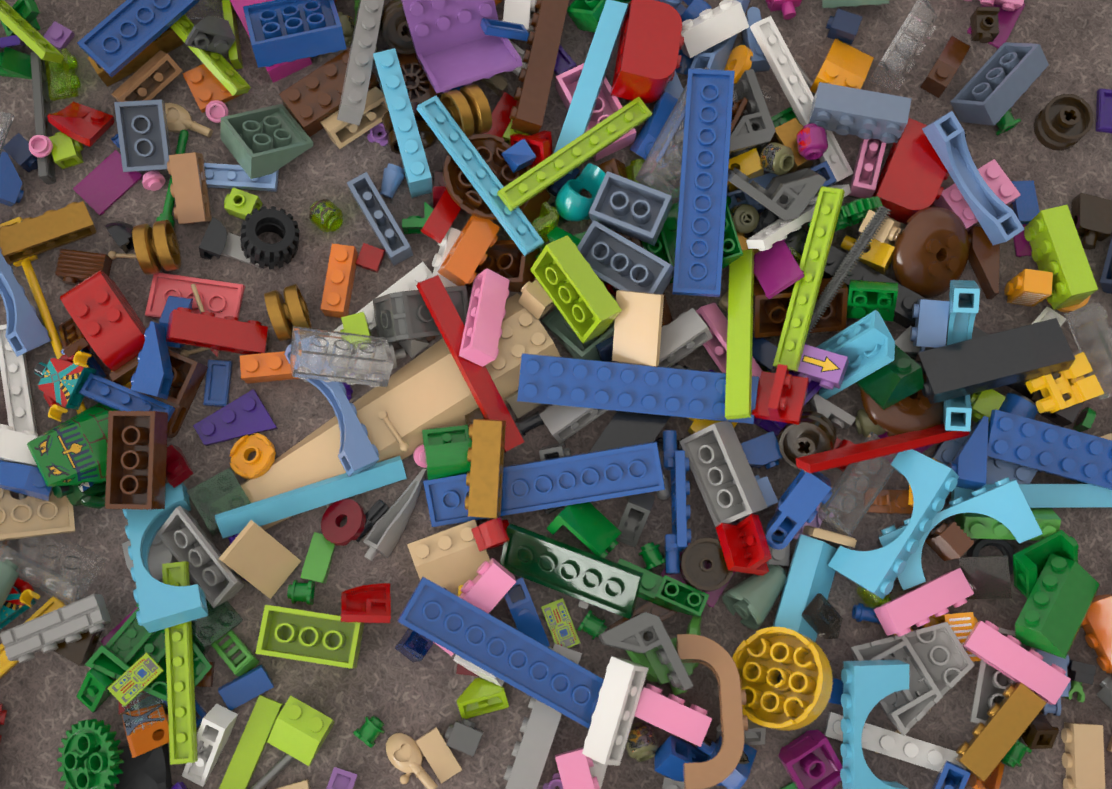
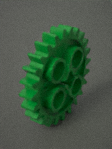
(856, 211)
(90, 756)

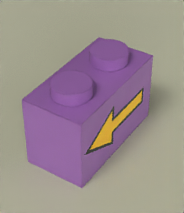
(822, 367)

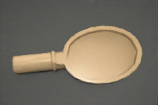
(180, 119)
(408, 757)

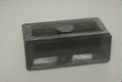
(823, 617)

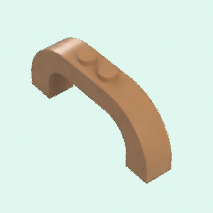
(707, 652)

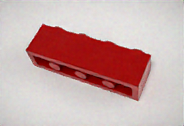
(216, 333)

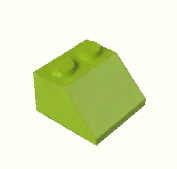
(300, 730)

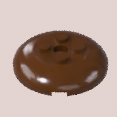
(460, 188)
(931, 251)
(905, 416)

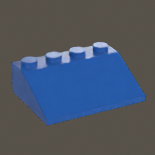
(293, 30)

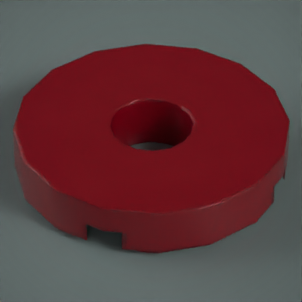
(333, 516)

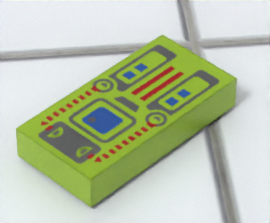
(560, 624)
(135, 679)

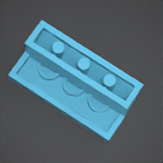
(866, 345)
(805, 579)

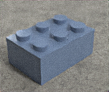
(143, 135)
(631, 208)

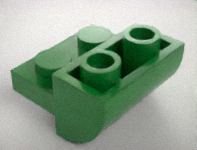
(871, 296)
(446, 451)

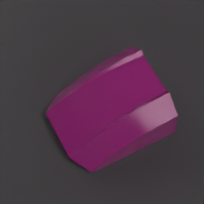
(811, 761)

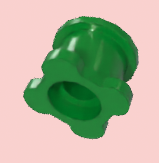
(1007, 122)
(651, 555)
(301, 592)
(592, 625)
(370, 730)
(1016, 754)

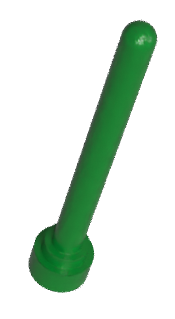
(169, 201)

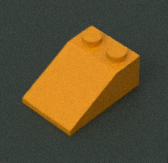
(843, 67)

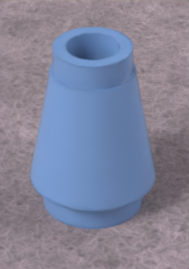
(392, 178)

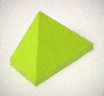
(481, 698)

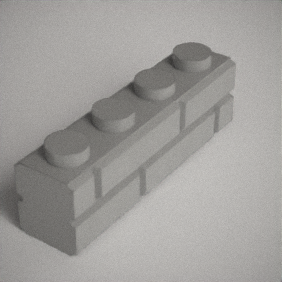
(55, 627)

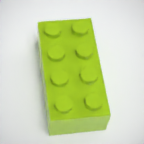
(1060, 251)
(575, 289)
(309, 637)

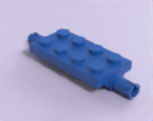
(680, 512)

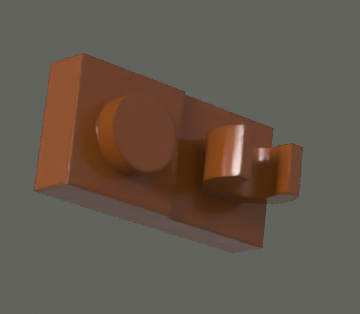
(891, 502)

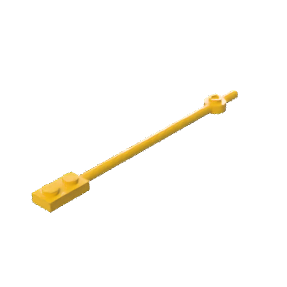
(40, 301)

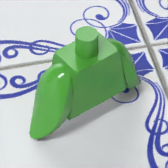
(657, 671)

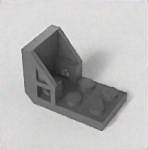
(755, 125)
(785, 194)
(406, 317)
(630, 638)

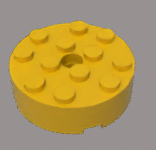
(805, 681)

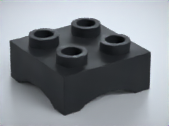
(146, 770)

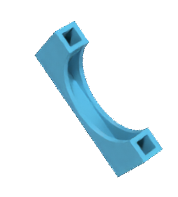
(404, 122)
(963, 308)
(1002, 502)
(880, 567)
(160, 603)
(863, 688)

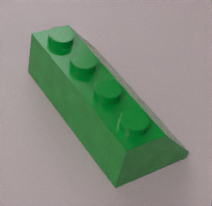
(1056, 606)

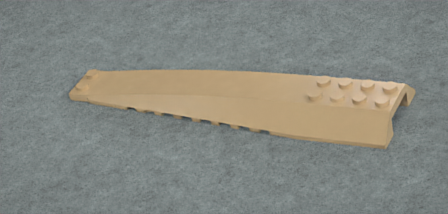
(418, 397)

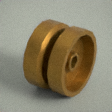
(469, 109)
(156, 247)
(286, 313)

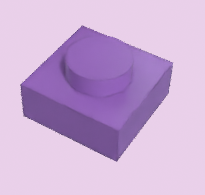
(59, 35)
(341, 779)

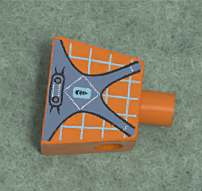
(146, 729)

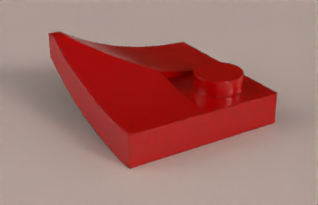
(81, 122)
(366, 604)

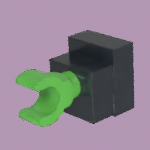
(1079, 674)

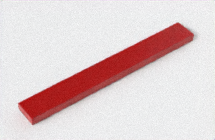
(446, 209)
(476, 376)
(876, 448)

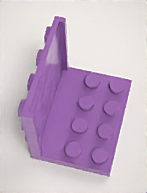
(453, 43)

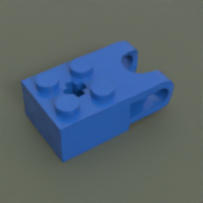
(797, 506)

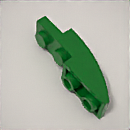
(669, 592)

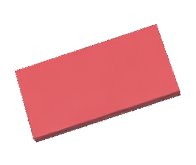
(216, 296)

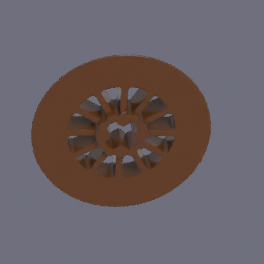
(410, 61)

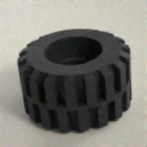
(269, 221)

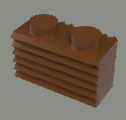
(79, 265)
(949, 541)

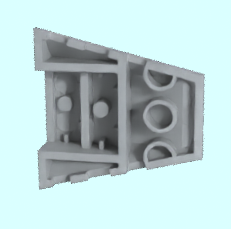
(935, 666)

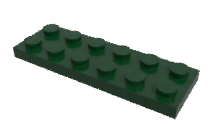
(571, 571)

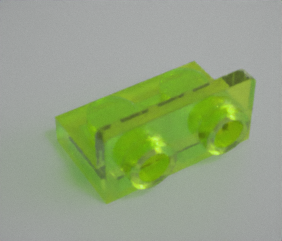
(61, 78)
(546, 221)

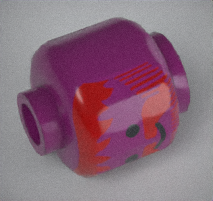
(812, 142)

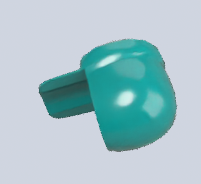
(569, 201)

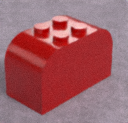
(647, 51)
(910, 174)
(105, 319)

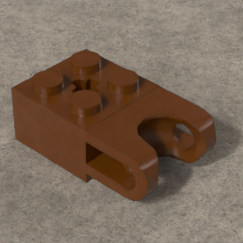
(185, 384)

